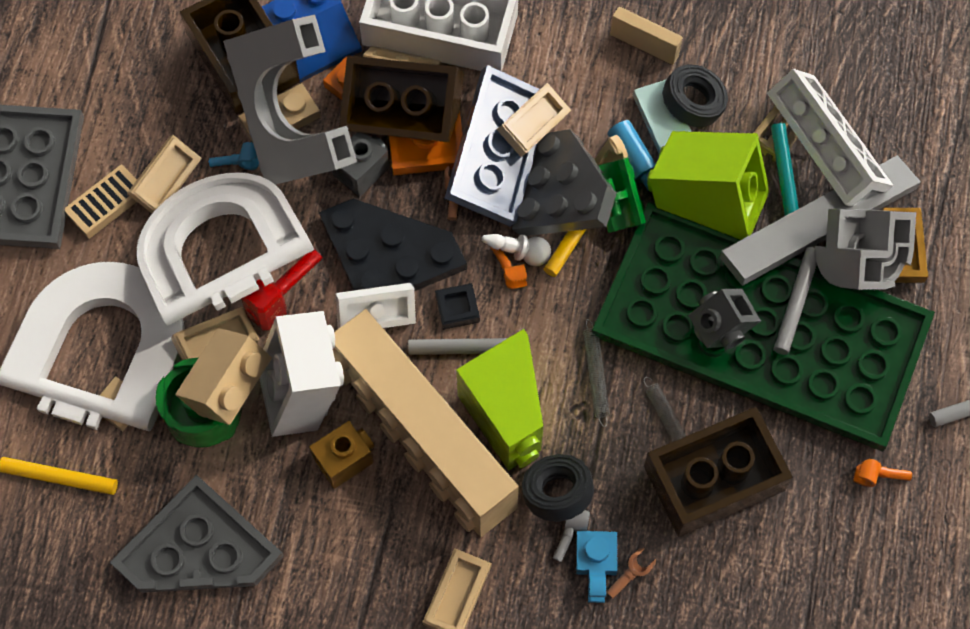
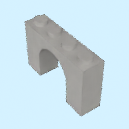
(256, 66)

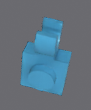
(596, 558)

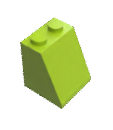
(712, 180)
(504, 399)

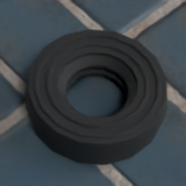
(704, 81)
(561, 507)

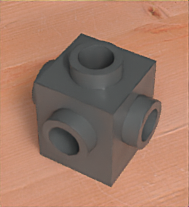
(723, 318)

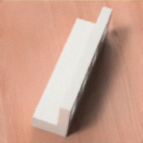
(828, 137)

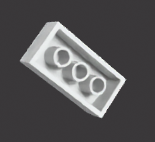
(443, 30)

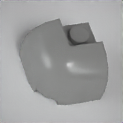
(866, 247)

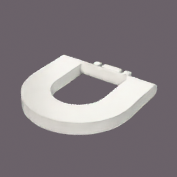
(217, 195)
(46, 329)

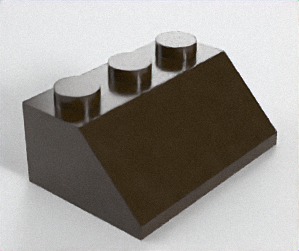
(401, 98)

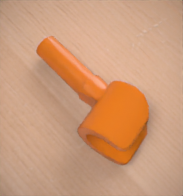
(514, 276)
(869, 471)

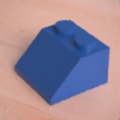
(334, 27)

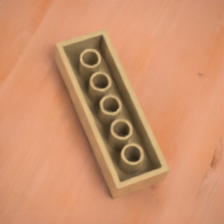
(424, 425)

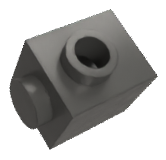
(370, 165)

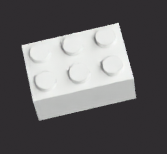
(301, 374)

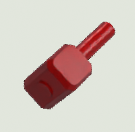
(269, 300)

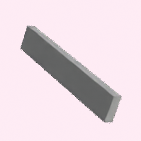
(808, 226)

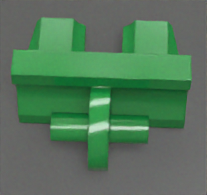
(627, 206)

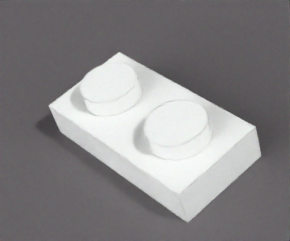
(387, 304)

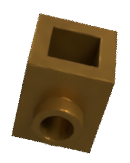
(343, 453)

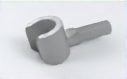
(578, 523)

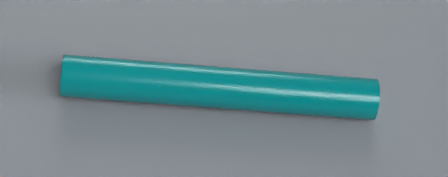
(784, 168)

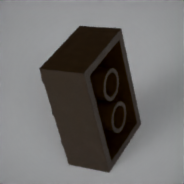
(215, 21)
(717, 471)

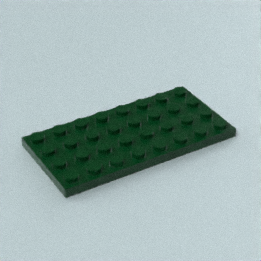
(847, 353)

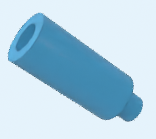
(637, 152)

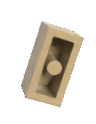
(223, 376)

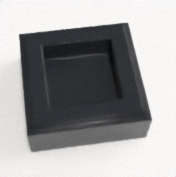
(457, 306)

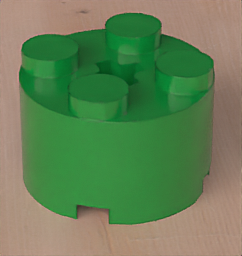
(183, 421)

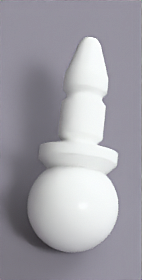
(534, 250)

